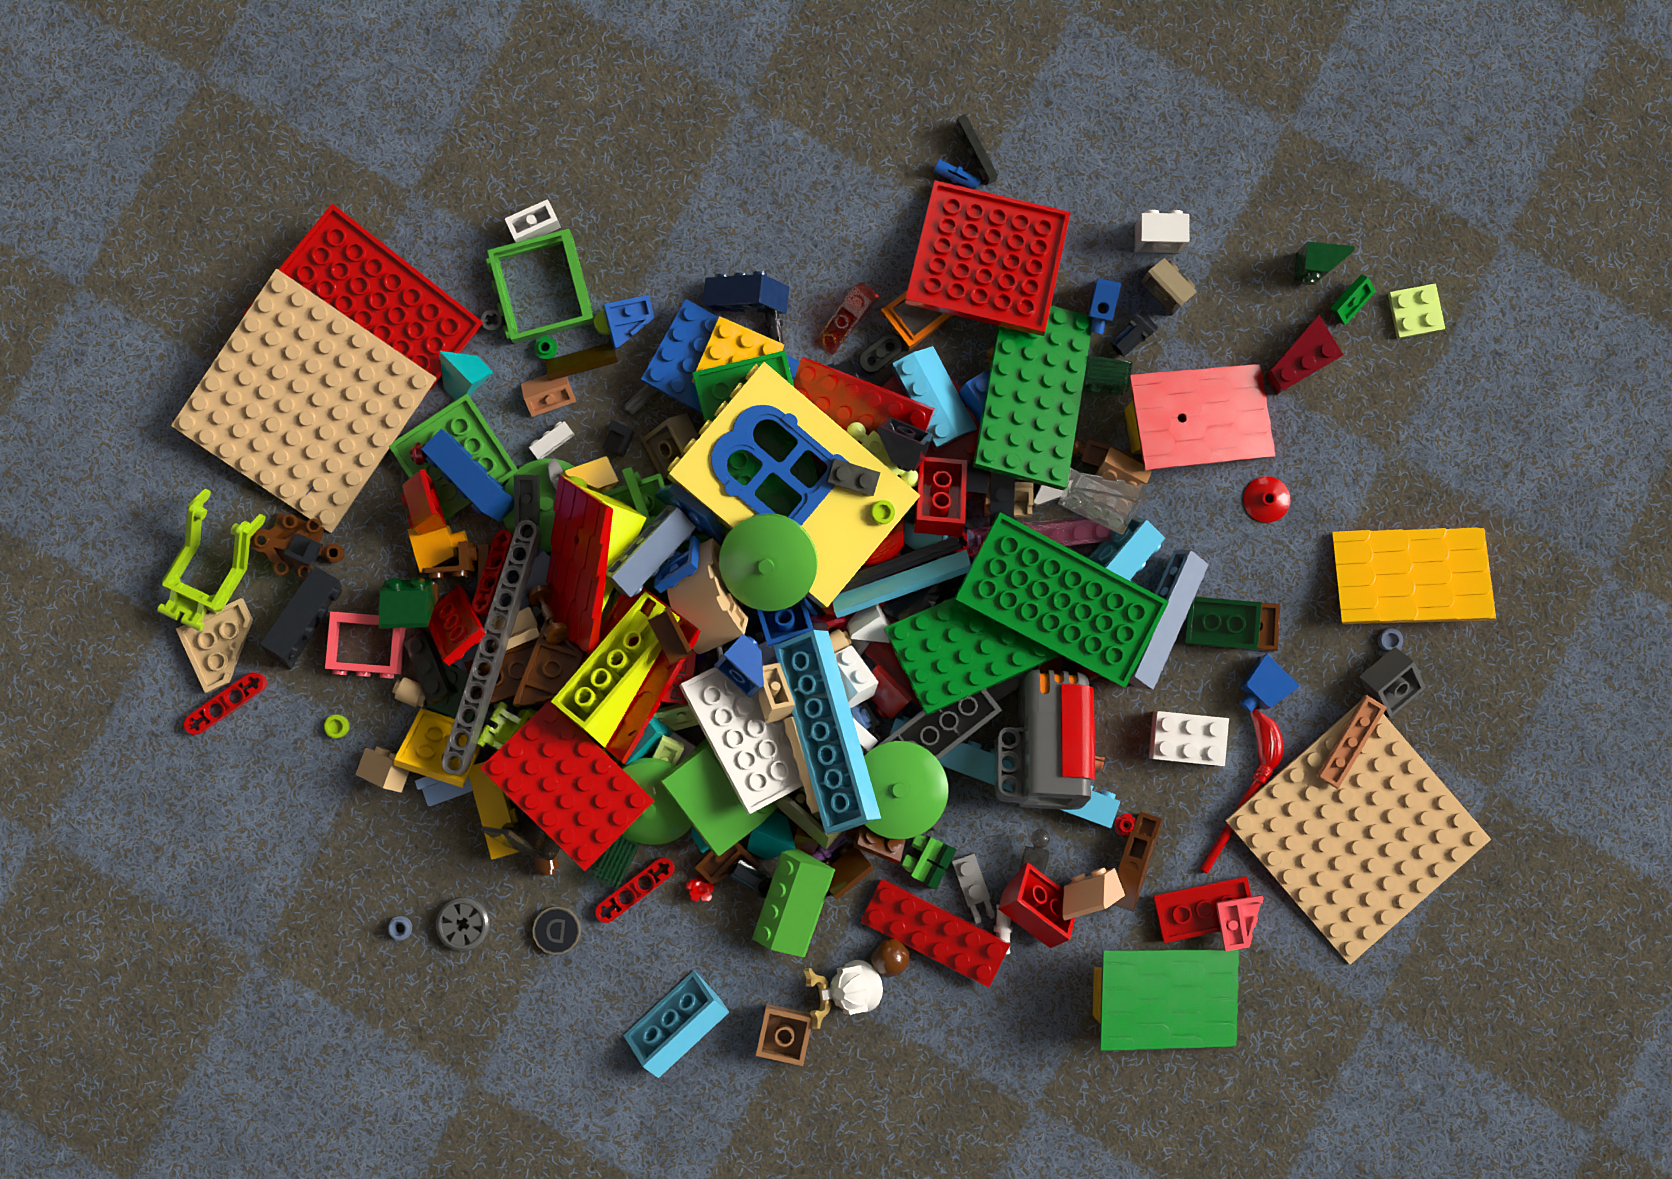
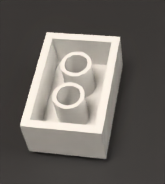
(1188, 738)

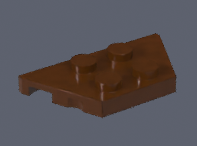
(547, 670)

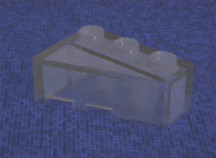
(1102, 500)

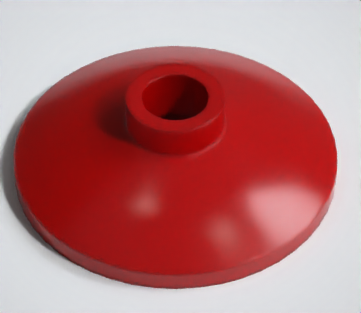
(1255, 501)

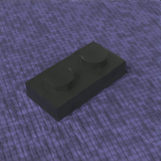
(853, 477)

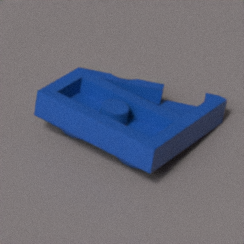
(627, 318)
(678, 566)

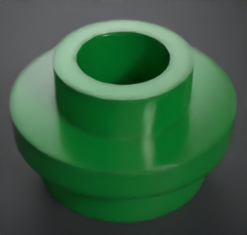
(546, 355)

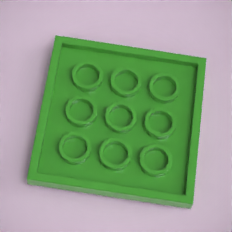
(472, 431)

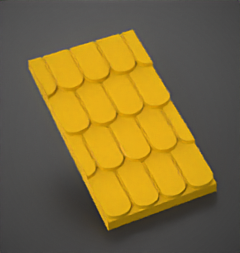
(1413, 576)

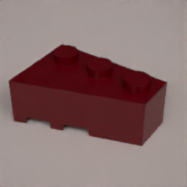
(1307, 355)

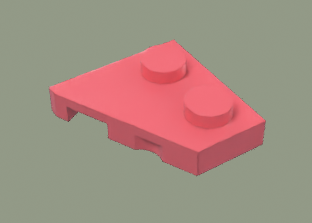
(1237, 921)

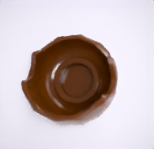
(890, 958)

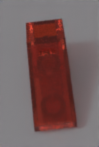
(847, 317)

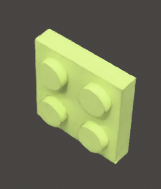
(1416, 311)

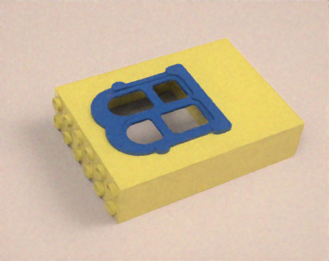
(829, 513)

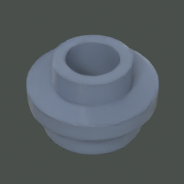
(392, 928)

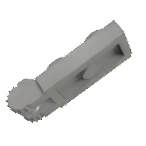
(973, 885)

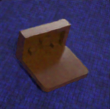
(468, 564)
(876, 844)

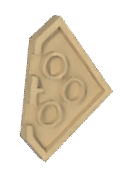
(218, 645)

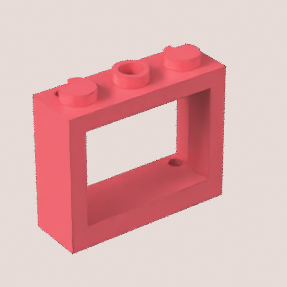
(362, 669)

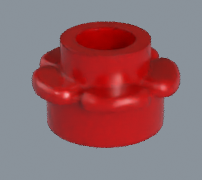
(1119, 823)

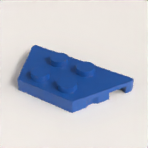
(694, 510)

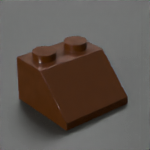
(849, 869)

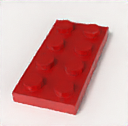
(455, 625)
(1193, 909)

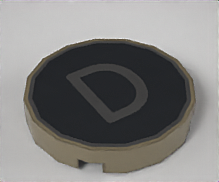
(556, 930)

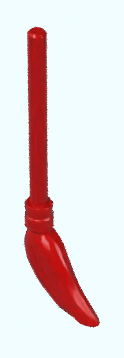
(889, 546)
(1270, 753)

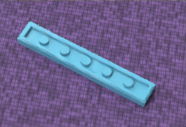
(901, 583)

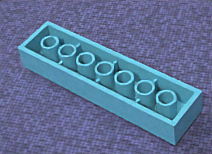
(827, 732)

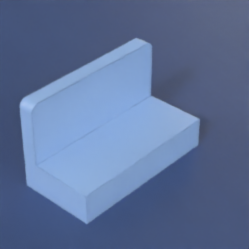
(439, 791)

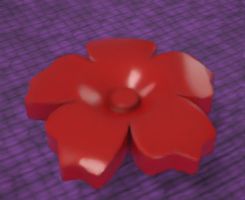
(699, 889)

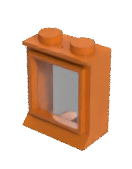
(911, 321)

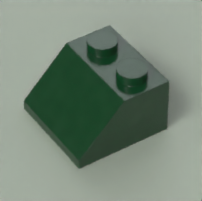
(1318, 259)
(406, 603)

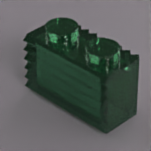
(1107, 375)
(615, 861)

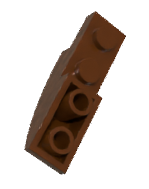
(1136, 858)

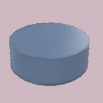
(1389, 639)

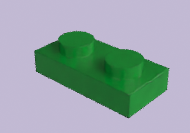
(1353, 299)

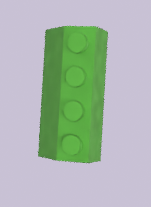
(793, 903)

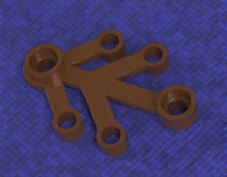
(273, 542)

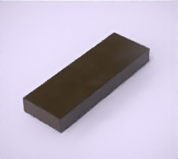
(581, 361)

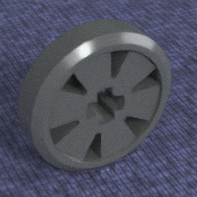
(449, 930)

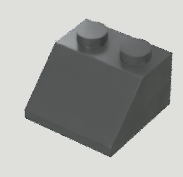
(1393, 681)

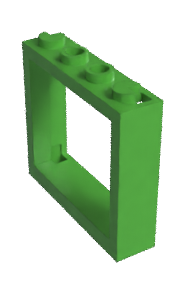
(499, 285)

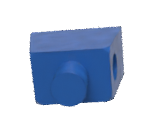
(1104, 293)
(1266, 685)

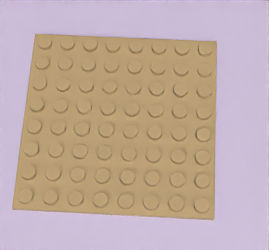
(303, 401)
(1362, 850)

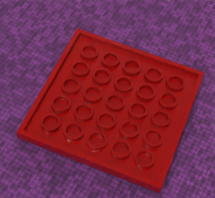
(988, 258)

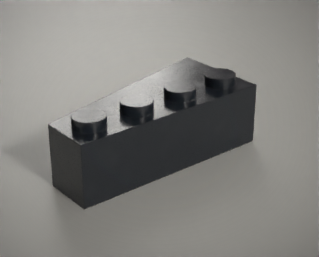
(301, 617)

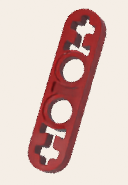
(484, 596)
(226, 704)
(633, 887)

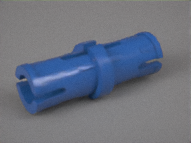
(942, 169)

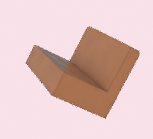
(546, 395)

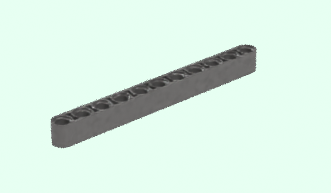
(494, 659)

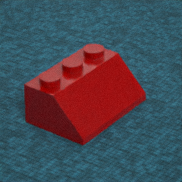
(1037, 906)

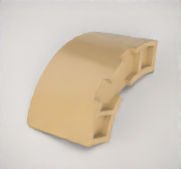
(706, 602)

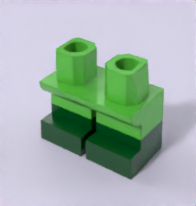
(922, 868)

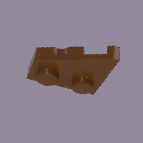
(717, 868)

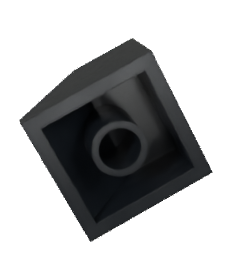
(904, 443)

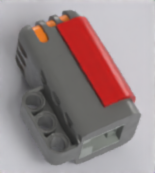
(1051, 746)

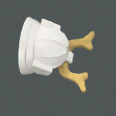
(854, 989)

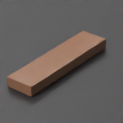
(1351, 741)

